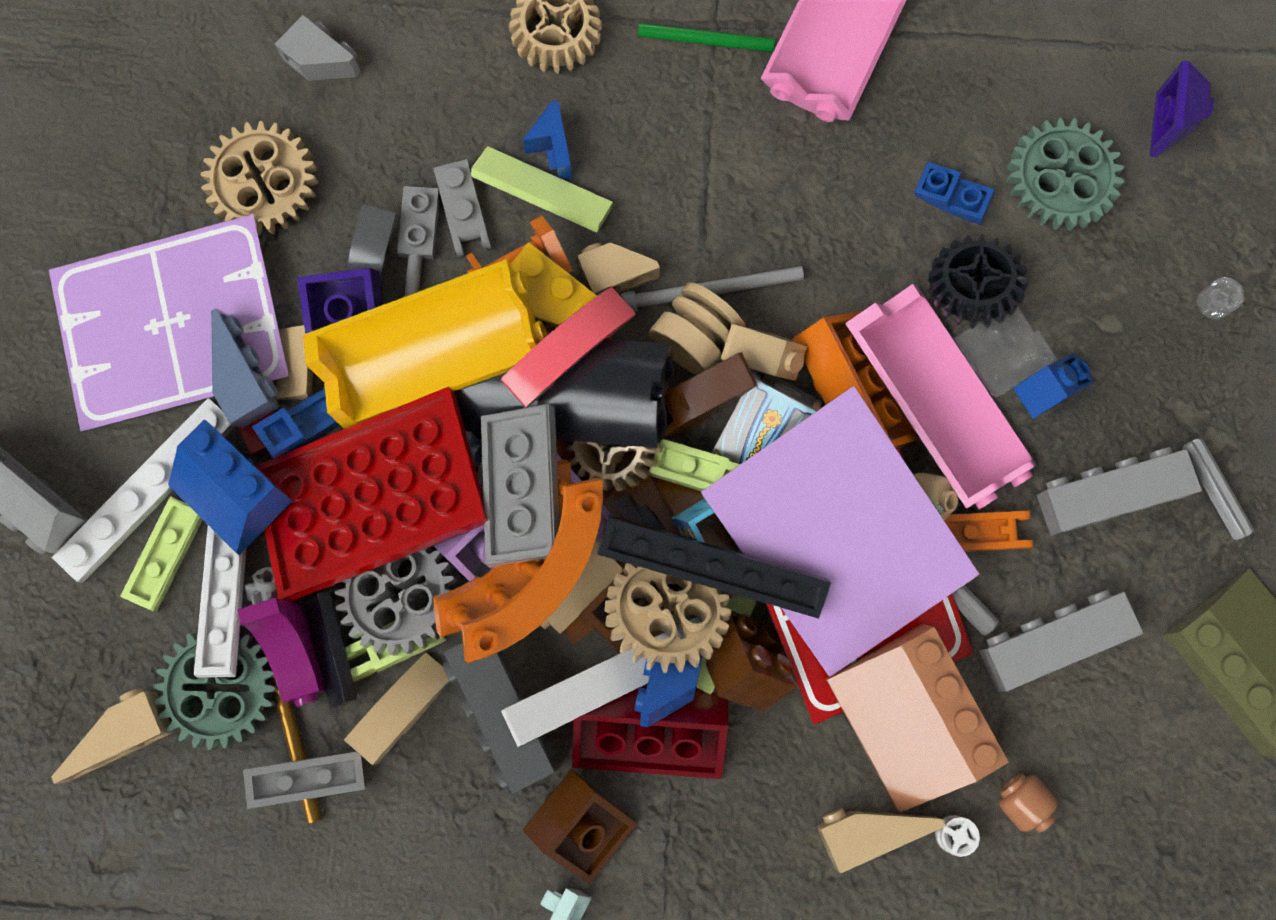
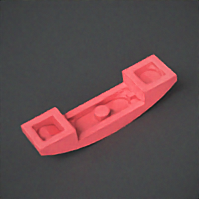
(567, 346)

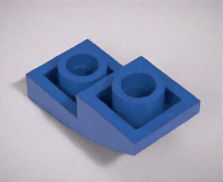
(954, 195)

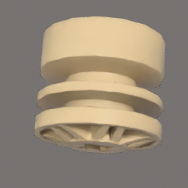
(697, 329)

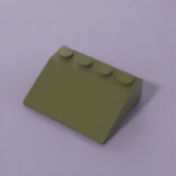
(1234, 655)

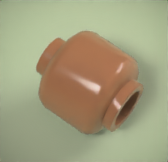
(1028, 803)

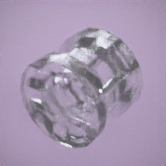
(1218, 306)

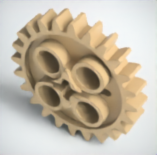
(287, 163)
(636, 622)

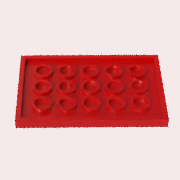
(372, 495)

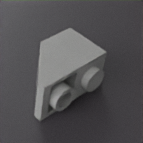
(315, 54)

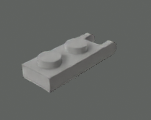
(461, 204)

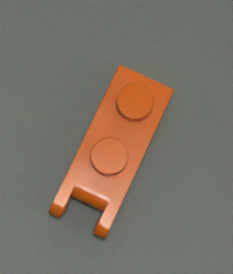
(988, 530)

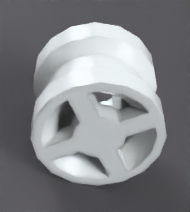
(965, 838)

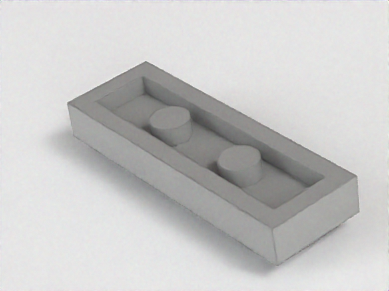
(303, 780)

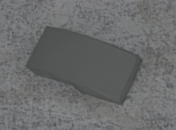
(372, 240)

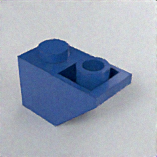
(1054, 384)
(666, 691)

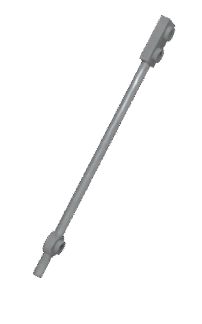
(417, 238)

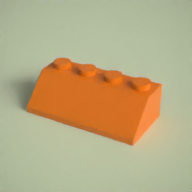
(840, 363)

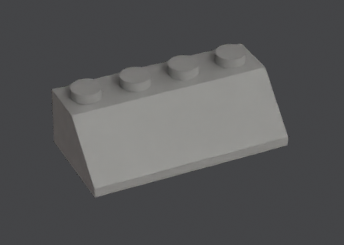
(34, 508)

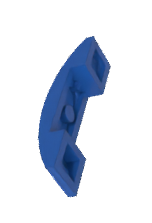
(297, 426)

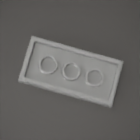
(520, 484)

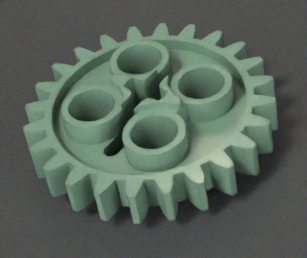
(1065, 174)
(214, 720)

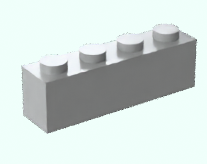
(1119, 491)
(1060, 641)

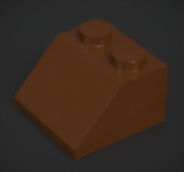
(579, 827)

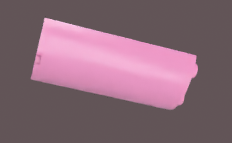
(830, 54)
(942, 396)

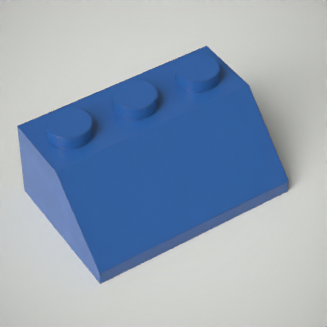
(225, 487)

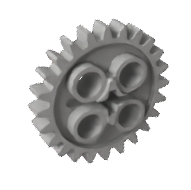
(410, 625)

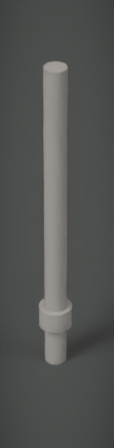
(718, 287)

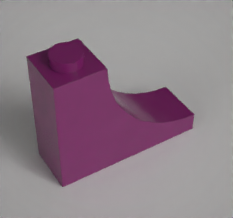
(288, 646)

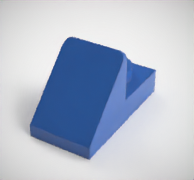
(549, 136)

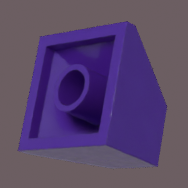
(1179, 107)

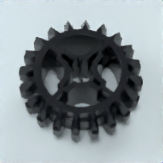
(997, 272)

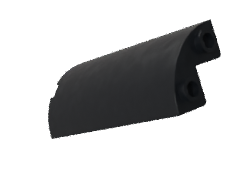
(603, 398)

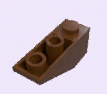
(707, 394)

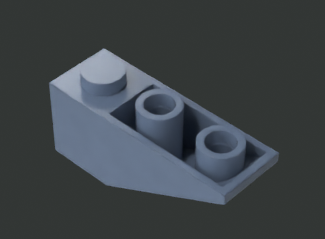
(236, 378)

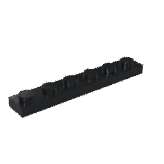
(713, 566)

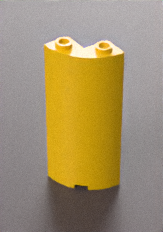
(424, 343)

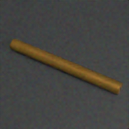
(295, 748)

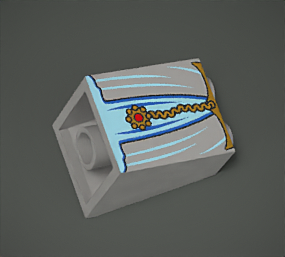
(764, 416)

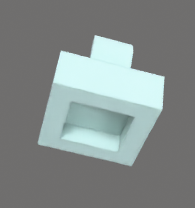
(566, 906)

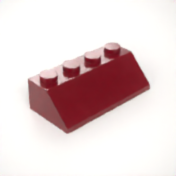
(681, 744)

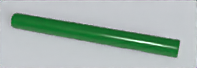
(706, 37)

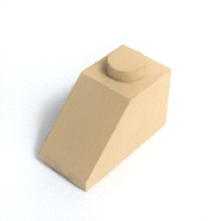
(616, 268)
(765, 351)

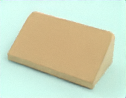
(300, 379)

